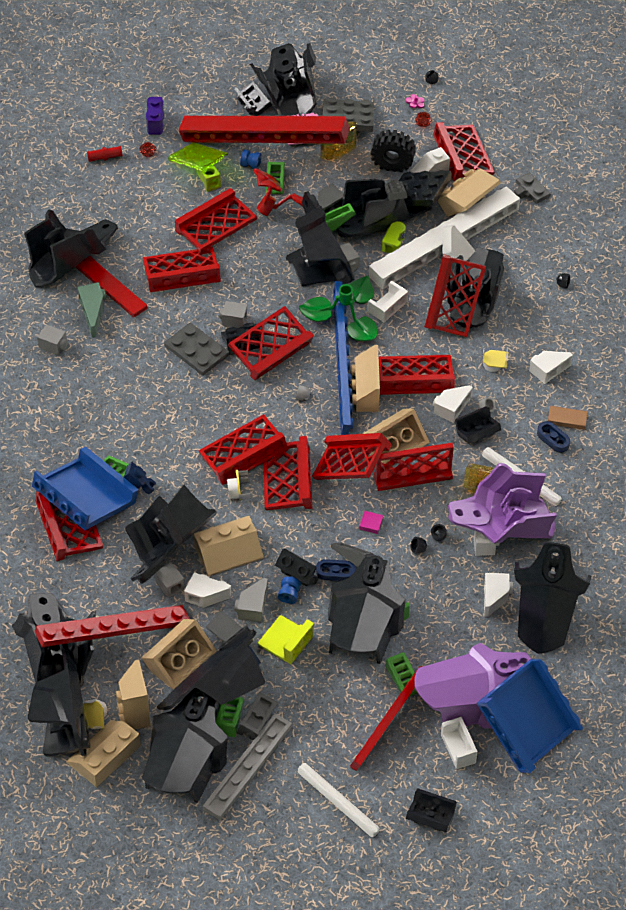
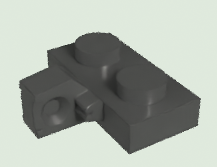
(531, 188)

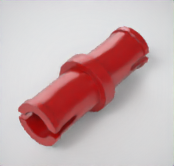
(104, 153)

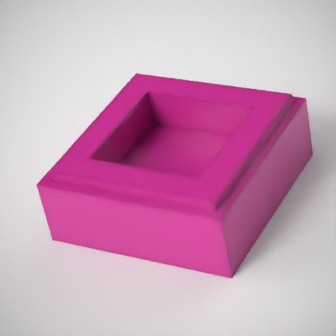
(371, 522)

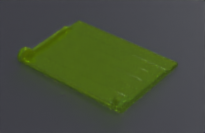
(197, 156)

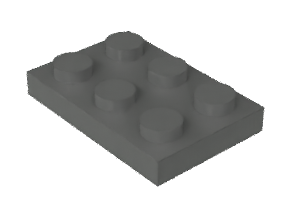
(196, 348)

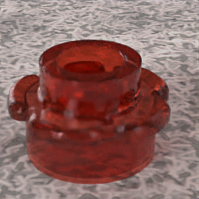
(423, 119)
(147, 149)

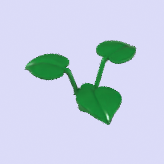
(361, 291)

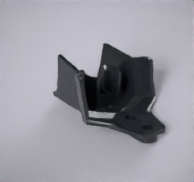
(291, 84)
(59, 249)
(321, 255)
(164, 529)
(548, 598)
(365, 611)
(49, 660)
(186, 747)

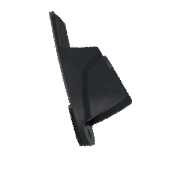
(373, 208)
(489, 288)
(224, 674)
(60, 705)

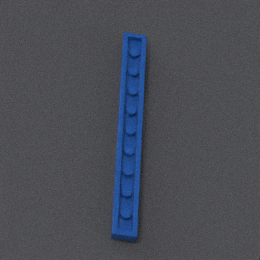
(343, 364)

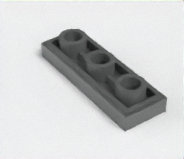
(395, 190)

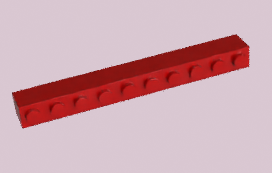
(265, 129)

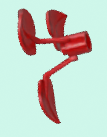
(268, 202)

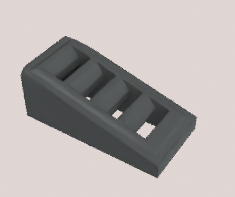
(351, 553)

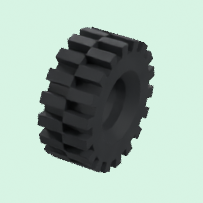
(393, 142)

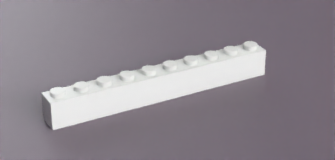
(429, 245)

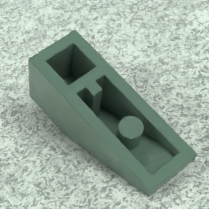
(92, 303)

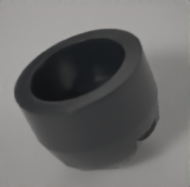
(433, 77)
(563, 280)
(441, 529)
(418, 545)

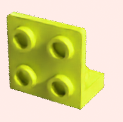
(287, 638)

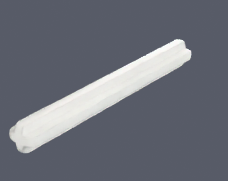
(496, 458)
(338, 800)

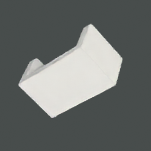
(389, 303)
(459, 742)

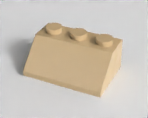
(467, 191)
(366, 381)
(402, 431)
(228, 545)
(179, 653)
(133, 698)
(106, 751)

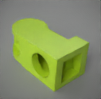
(210, 179)
(393, 237)

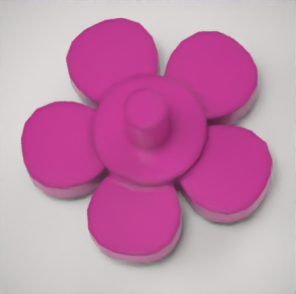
(415, 101)

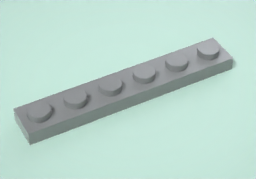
(247, 767)

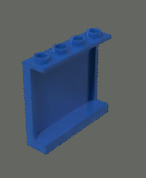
(86, 489)
(529, 714)

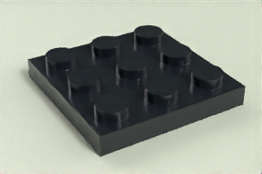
(424, 187)

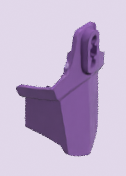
(506, 507)
(461, 682)

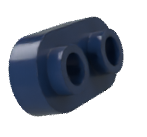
(554, 437)
(335, 569)

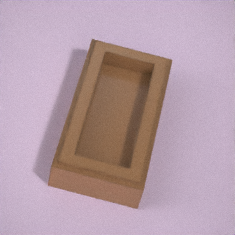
(567, 417)

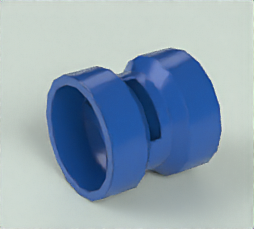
(250, 159)
(289, 590)

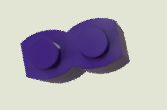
(155, 115)

